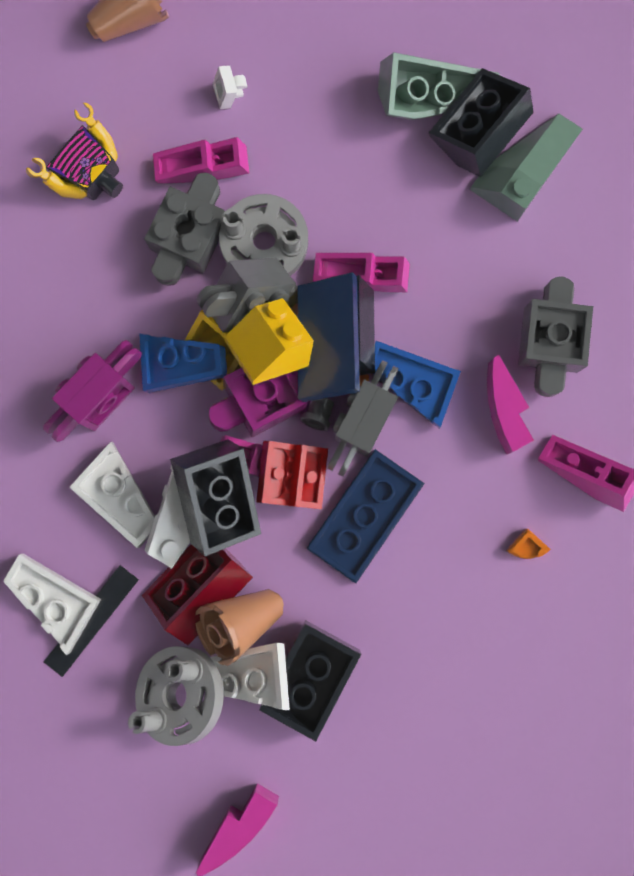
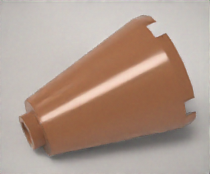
(120, 17)
(237, 623)

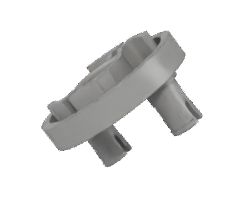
(241, 228)
(156, 696)

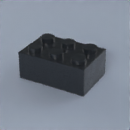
(216, 496)
(316, 676)

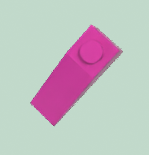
(590, 472)

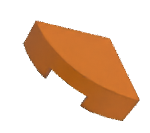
(528, 546)

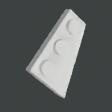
(115, 495)
(169, 530)
(53, 599)
(257, 676)

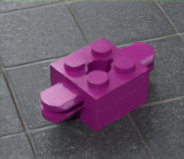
(92, 391)
(256, 405)

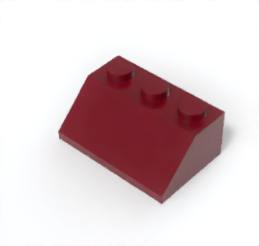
(191, 584)

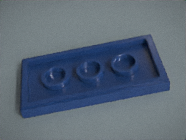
(331, 318)
(365, 516)

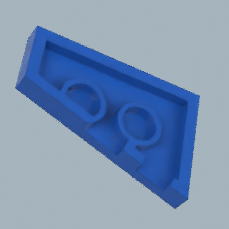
(179, 363)
(418, 381)

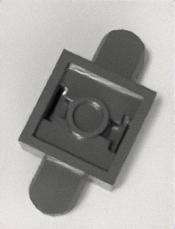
(185, 229)
(244, 287)
(555, 336)
(364, 419)

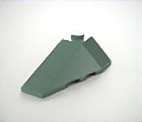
(420, 86)
(525, 167)

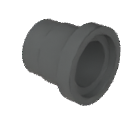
(318, 414)

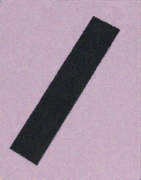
(111, 596)

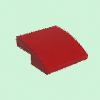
(292, 475)

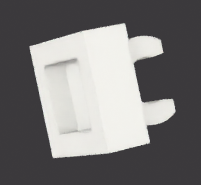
(228, 87)

